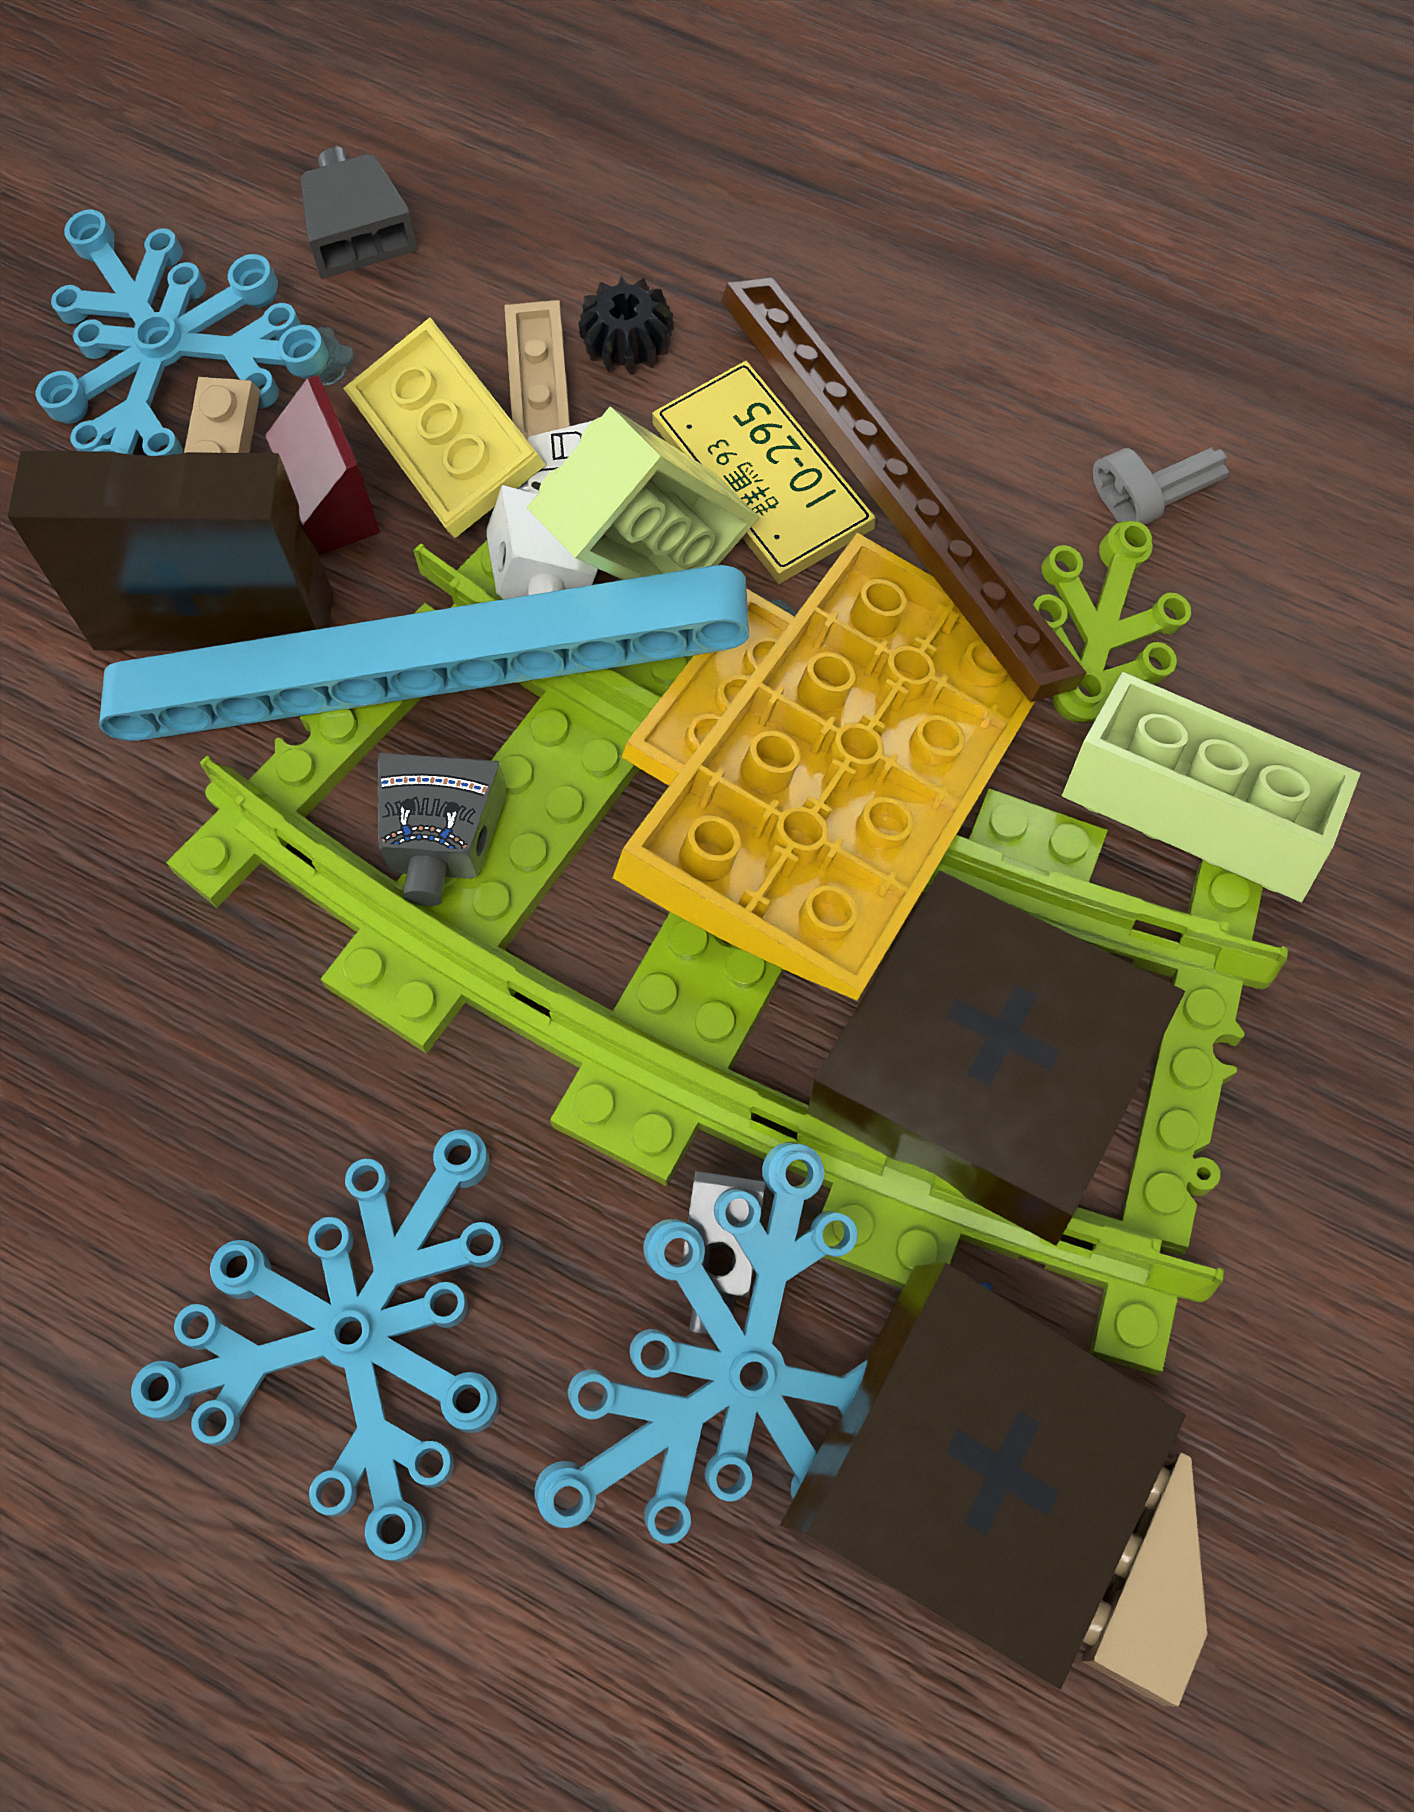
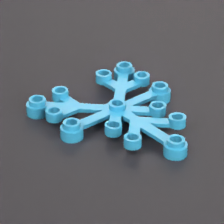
(164, 336)
(395, 1262)
(677, 1419)

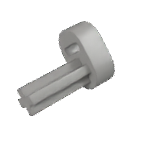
(1139, 495)

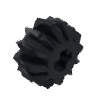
(626, 325)

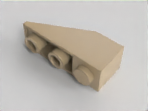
(1156, 1610)

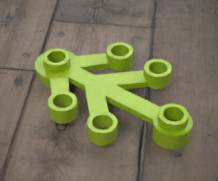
(1101, 625)

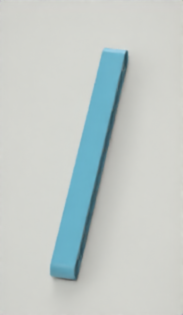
(427, 653)

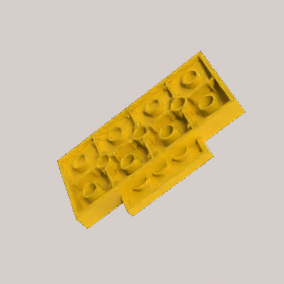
(821, 768)

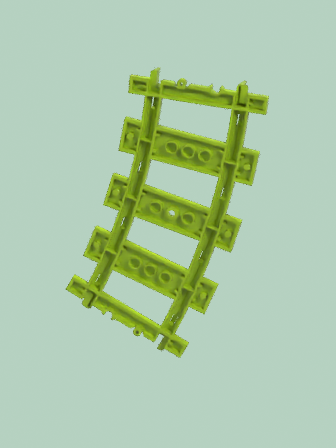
(670, 1044)

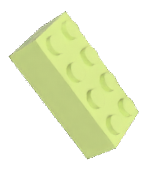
(639, 504)
(1212, 786)

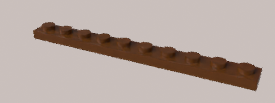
(905, 491)

